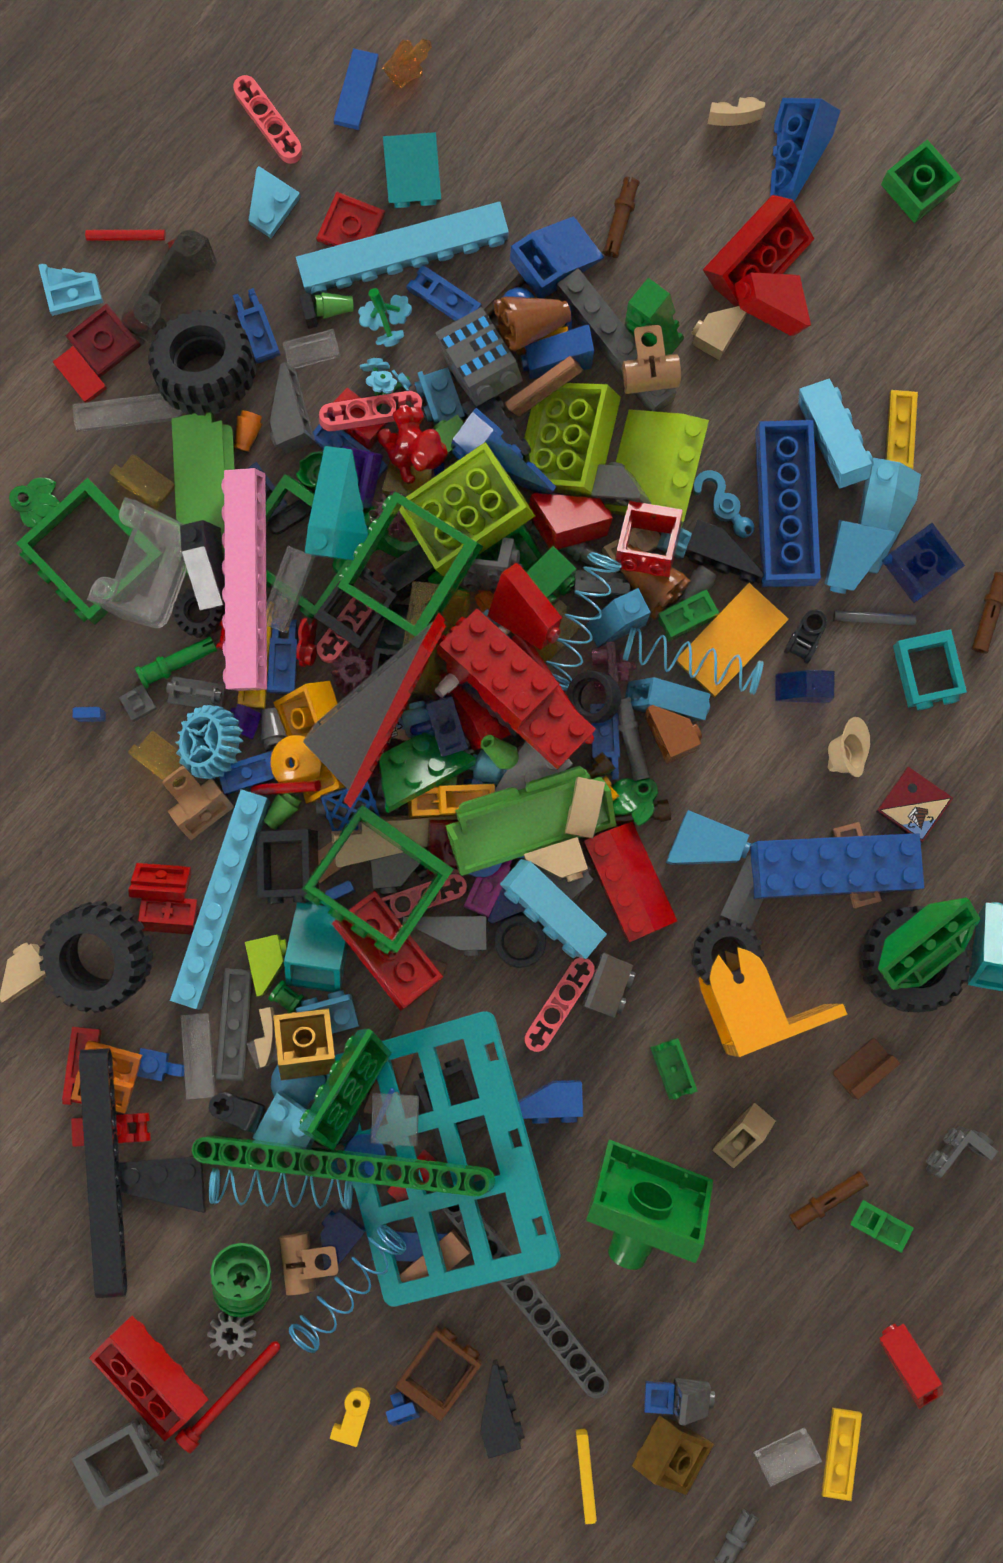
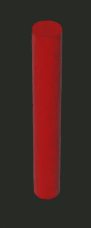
(125, 235)
(286, 787)

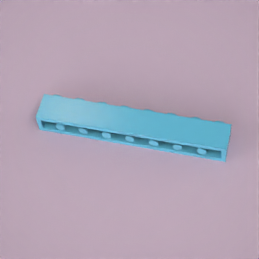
(403, 248)
(220, 900)

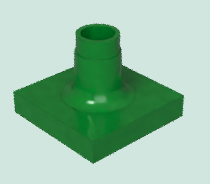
(649, 1206)

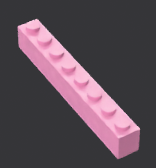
(244, 580)

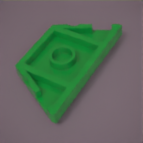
(417, 768)

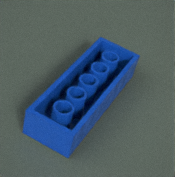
(787, 503)
(836, 865)

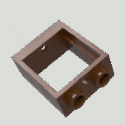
(419, 1394)

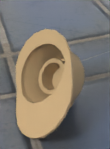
(850, 749)

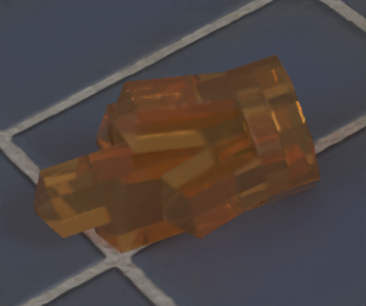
(405, 62)

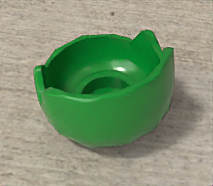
(309, 470)

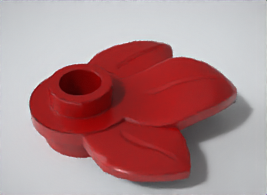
(306, 649)

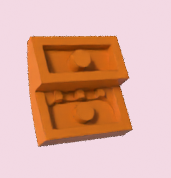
(125, 1072)

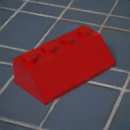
(763, 245)
(629, 881)
(148, 1378)

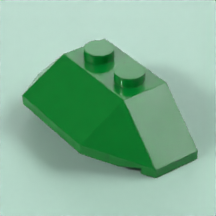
(927, 943)

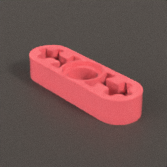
(327, 640)

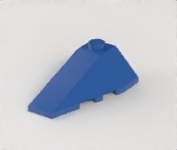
(803, 134)
(481, 429)

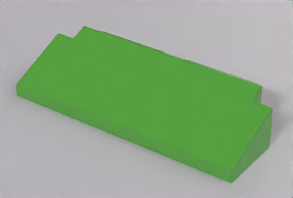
(200, 456)
(519, 821)

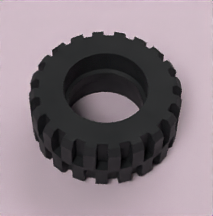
(199, 335)
(68, 974)
(924, 998)

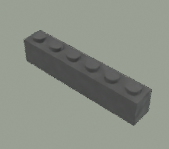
(607, 332)

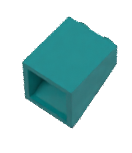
(412, 169)
(988, 949)
(315, 950)

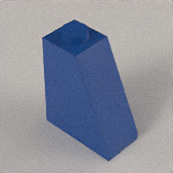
(549, 352)

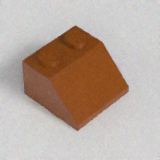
(672, 733)

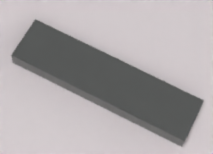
(234, 1025)

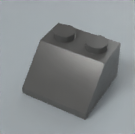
(608, 986)

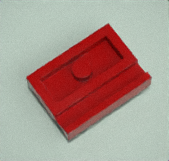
(160, 882)

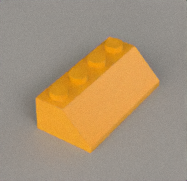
(299, 713)

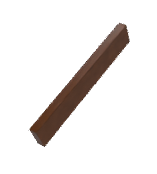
(409, 1020)

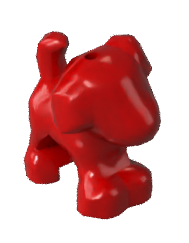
(411, 445)

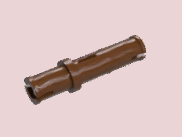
(624, 206)
(990, 615)
(828, 1200)

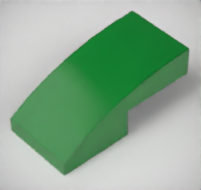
(882, 1226)

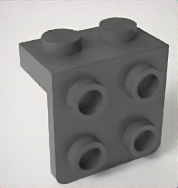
(486, 574)
(955, 1142)

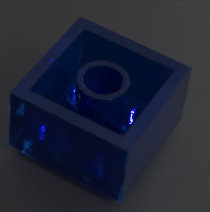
(923, 562)

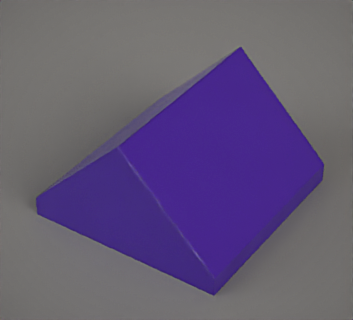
(367, 469)

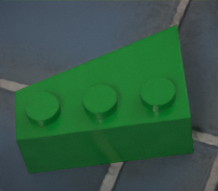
(651, 307)

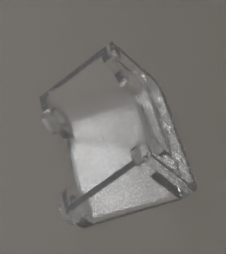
(148, 571)

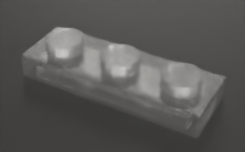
(288, 588)
(198, 1056)

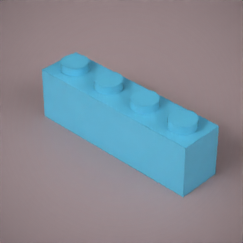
(835, 433)
(553, 909)

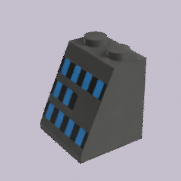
(478, 357)

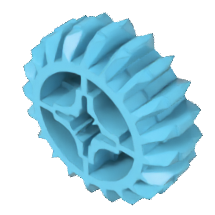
(209, 741)

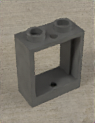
(92, 1476)

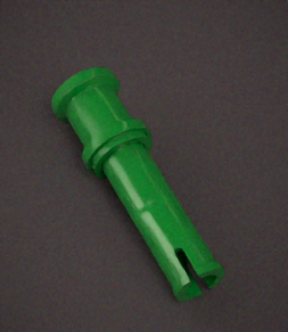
(164, 666)

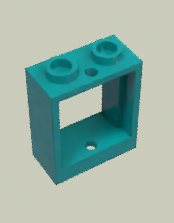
(925, 642)

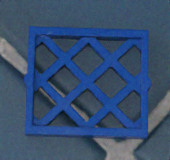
(343, 791)

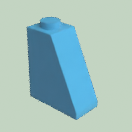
(854, 553)
(619, 618)
(668, 696)
(706, 842)

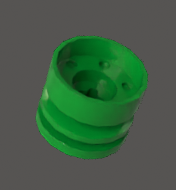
(241, 1264)

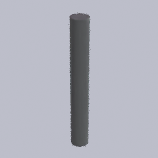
(873, 617)

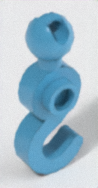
(725, 505)

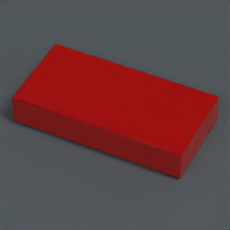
(79, 375)

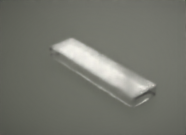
(122, 412)

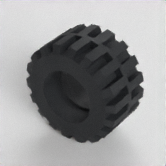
(718, 931)

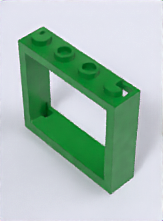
(285, 484)
(48, 523)
(446, 588)
(407, 846)

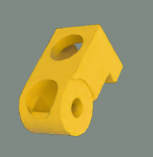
(356, 1407)

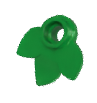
(39, 501)
(633, 801)

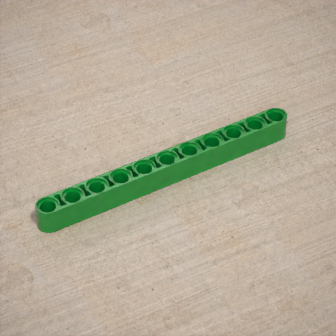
(355, 1165)

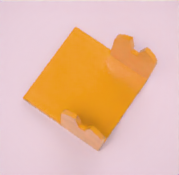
(750, 1013)

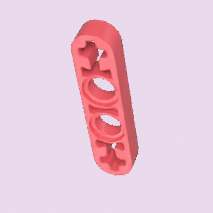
(266, 120)
(369, 406)
(414, 895)
(562, 1006)

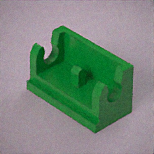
(688, 615)
(673, 1068)

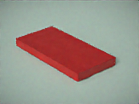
(400, 974)

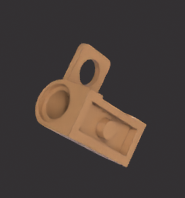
(652, 367)
(197, 804)
(300, 1265)

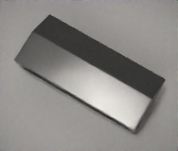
(741, 902)

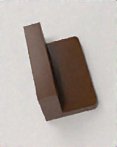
(865, 1068)

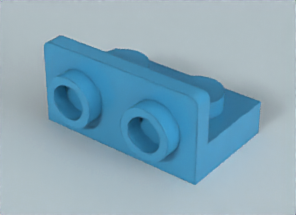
(439, 396)
(341, 1010)

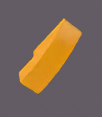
(446, 799)

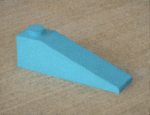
(888, 499)

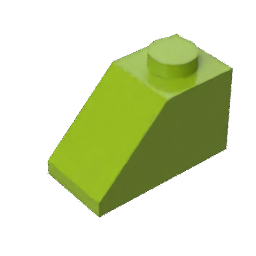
(266, 961)

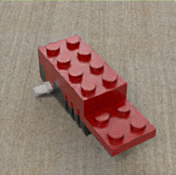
(510, 687)

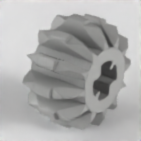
(224, 1340)

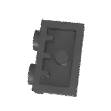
(589, 583)

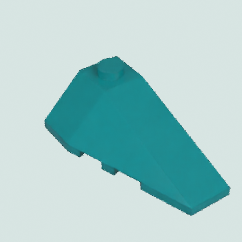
(337, 510)

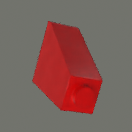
(775, 300)
(569, 519)
(524, 608)
(911, 1365)

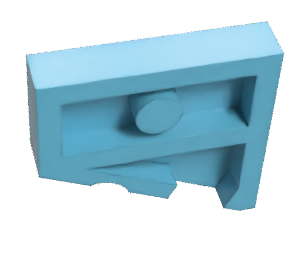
(270, 202)
(69, 290)
(282, 1123)

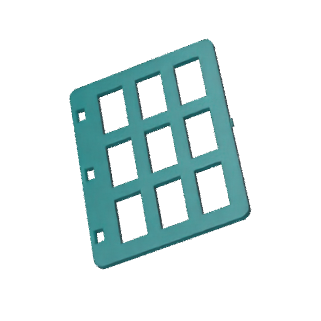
(516, 1167)

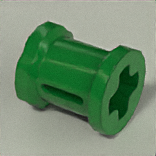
(286, 997)

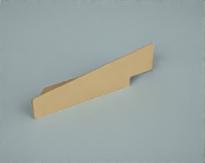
(368, 845)

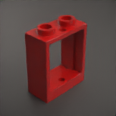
(641, 516)

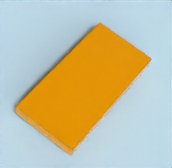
(738, 630)

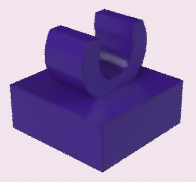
(247, 719)

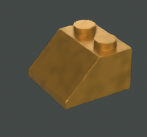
(304, 1044)
(672, 1455)

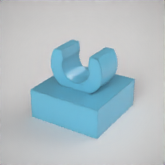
(683, 540)

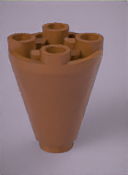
(528, 319)
(657, 590)

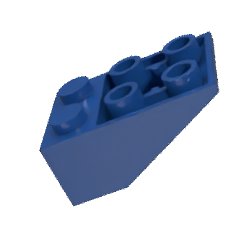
(553, 254)
(554, 1100)

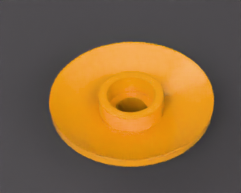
(306, 766)

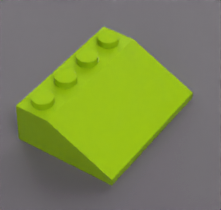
(572, 435)
(662, 456)
(471, 497)

